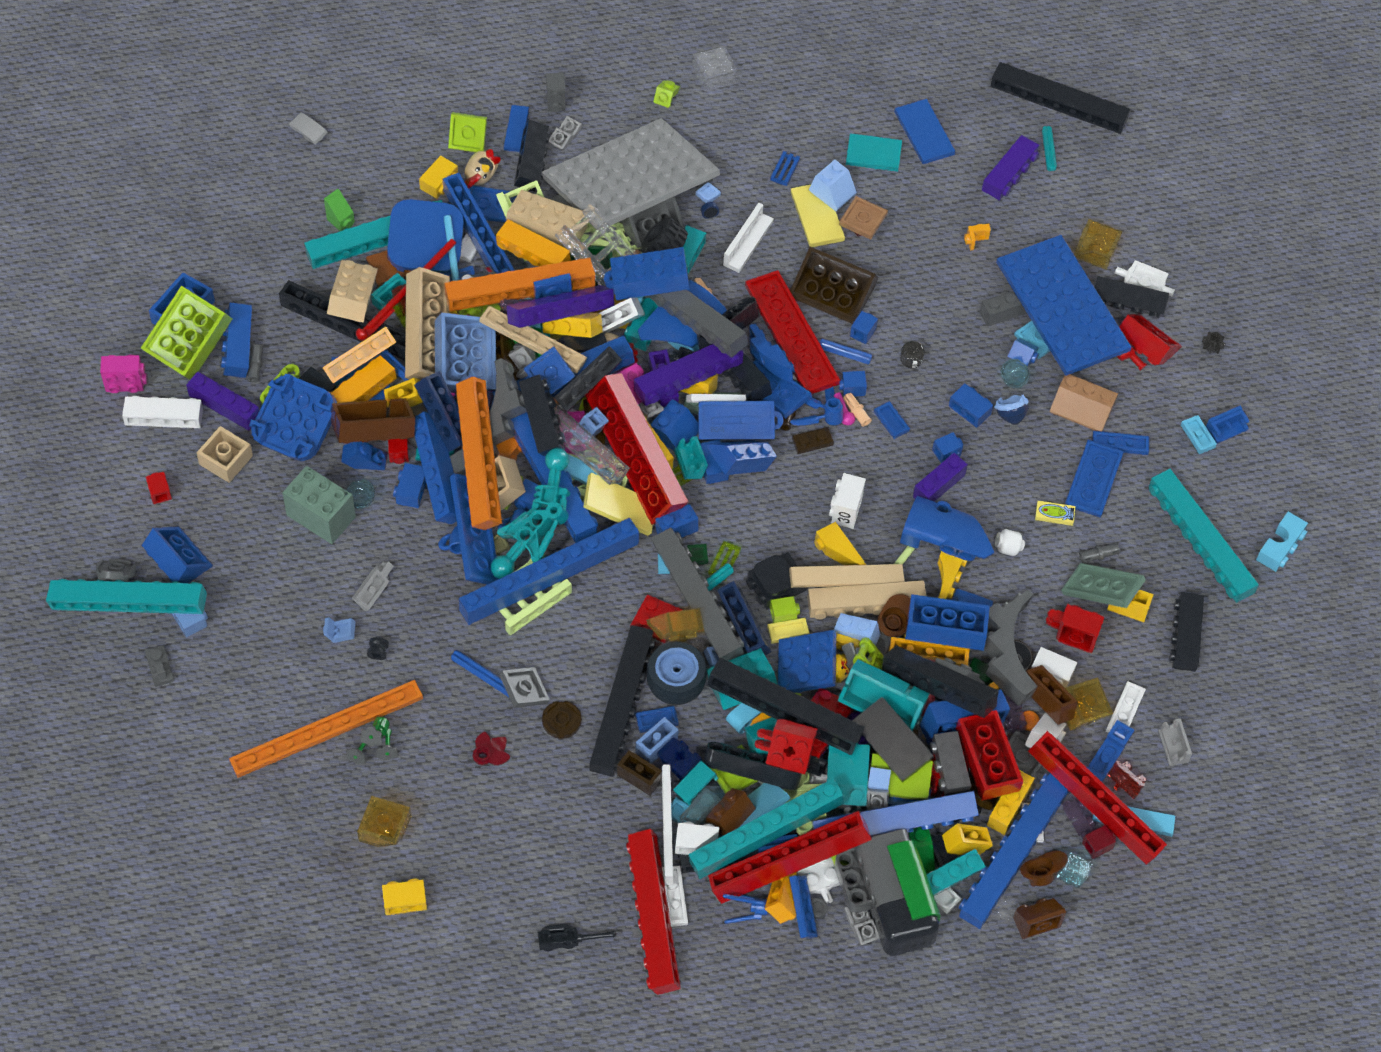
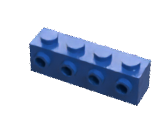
(237, 341)

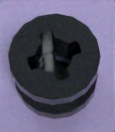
(377, 648)

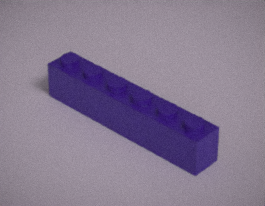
(560, 306)
(684, 373)

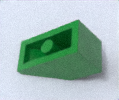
(925, 847)

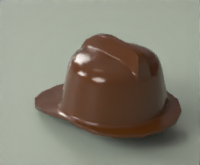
(894, 616)
(1044, 868)

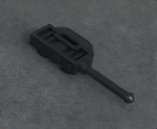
(565, 937)

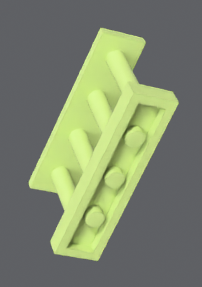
(533, 610)

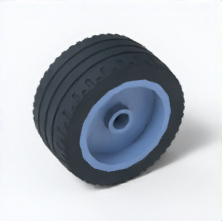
(676, 673)

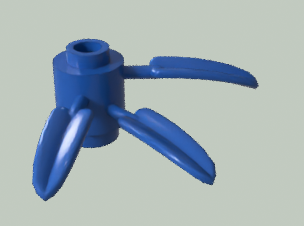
(833, 410)

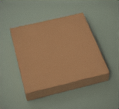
(863, 217)

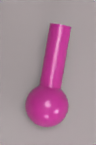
(849, 417)

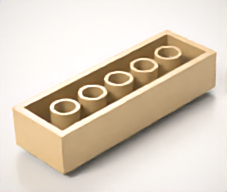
(423, 305)

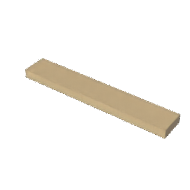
(531, 338)
(845, 575)

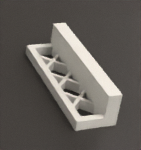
(747, 239)

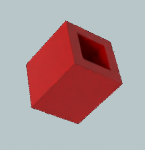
(398, 450)
(158, 487)

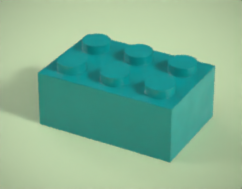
(754, 662)

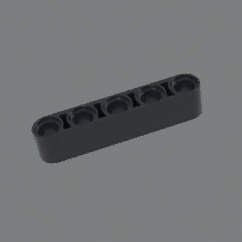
(740, 314)
(749, 765)

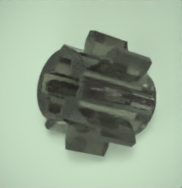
(1213, 342)

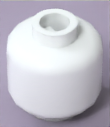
(1009, 542)

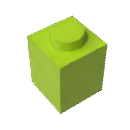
(784, 609)

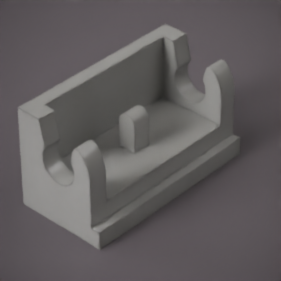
(1175, 743)

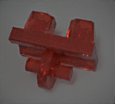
(1126, 780)

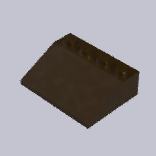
(833, 285)

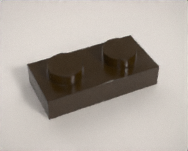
(812, 440)

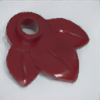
(492, 748)

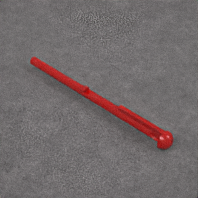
(387, 310)

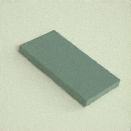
(1103, 585)

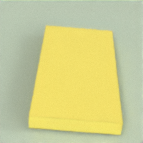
(817, 218)
(615, 503)

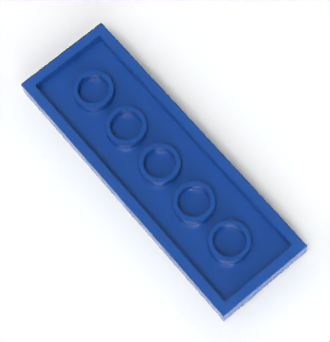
(475, 544)

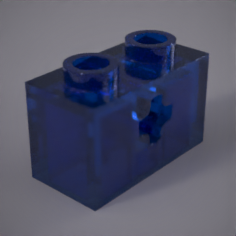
(678, 757)

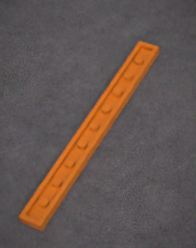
(325, 728)

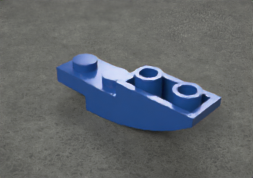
(769, 356)

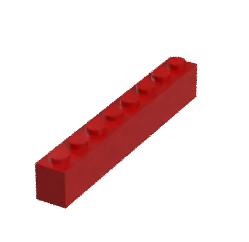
(1097, 798)
(790, 857)
(653, 912)

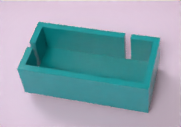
(868, 684)

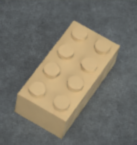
(544, 215)
(352, 291)

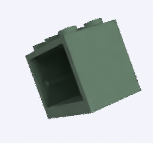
(319, 504)

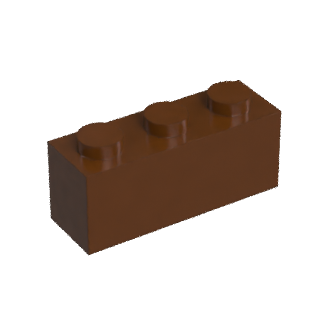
(1052, 695)

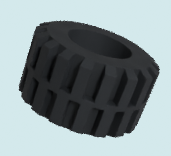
(664, 236)

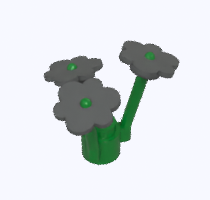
(373, 736)

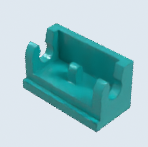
(384, 293)
(691, 458)
(694, 782)

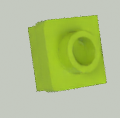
(665, 92)

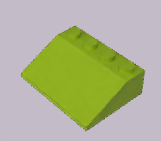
(186, 333)

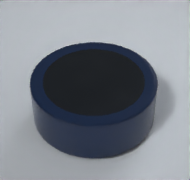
(709, 210)

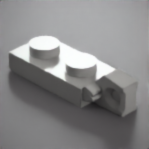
(373, 586)

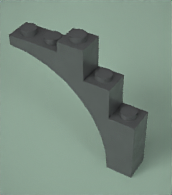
(506, 405)
(1005, 666)

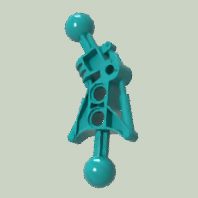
(548, 497)

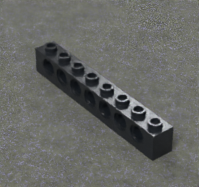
(315, 308)

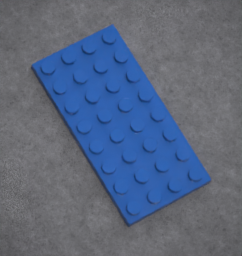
(1063, 305)

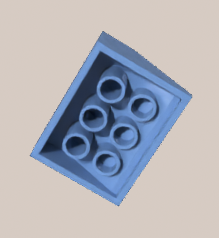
(464, 350)

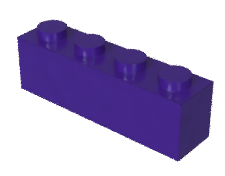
(1010, 167)
(222, 400)

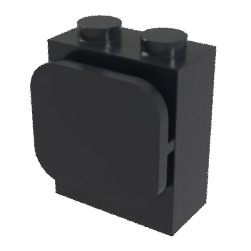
(772, 579)

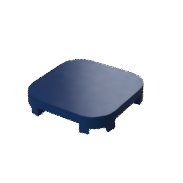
(420, 232)
(293, 418)

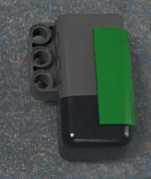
(893, 888)

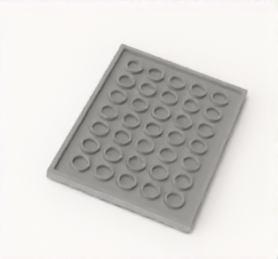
(631, 172)

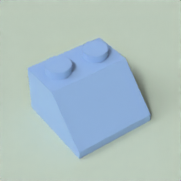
(833, 185)

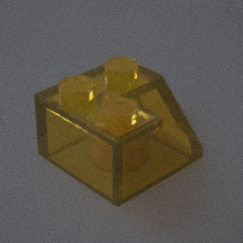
(1097, 244)
(677, 625)
(1091, 703)
(383, 822)

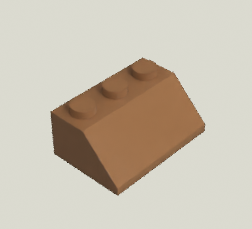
(1083, 402)

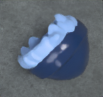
(1012, 409)

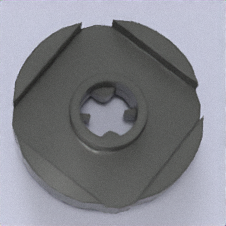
(115, 570)

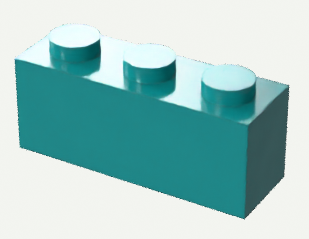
(955, 872)

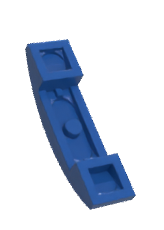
(1110, 750)

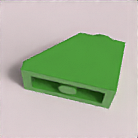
(338, 211)

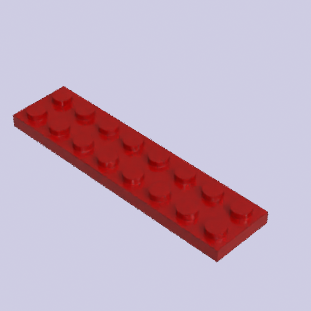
(792, 332)

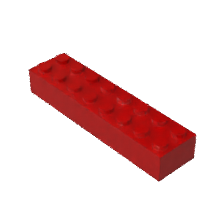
(637, 447)

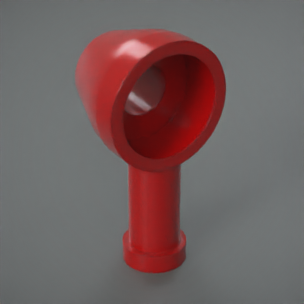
(1132, 355)

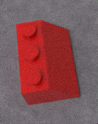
(1148, 339)

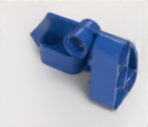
(669, 328)
(947, 527)

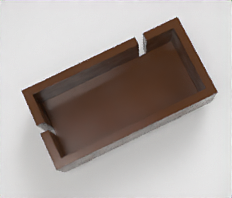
(368, 420)

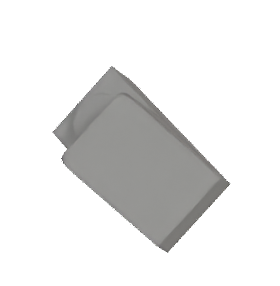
(521, 357)

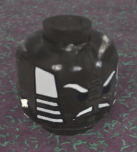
(912, 354)

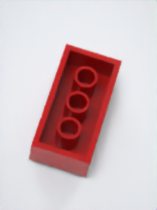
(989, 755)

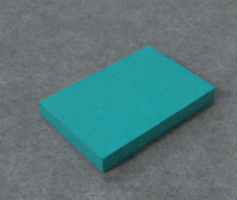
(874, 152)

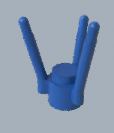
(757, 906)

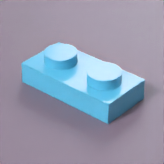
(1198, 434)

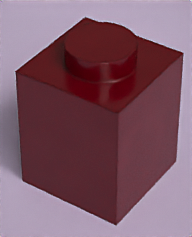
(1099, 841)

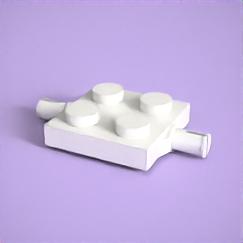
(1145, 276)
(821, 878)

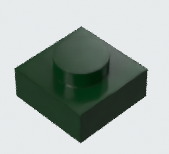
(698, 553)

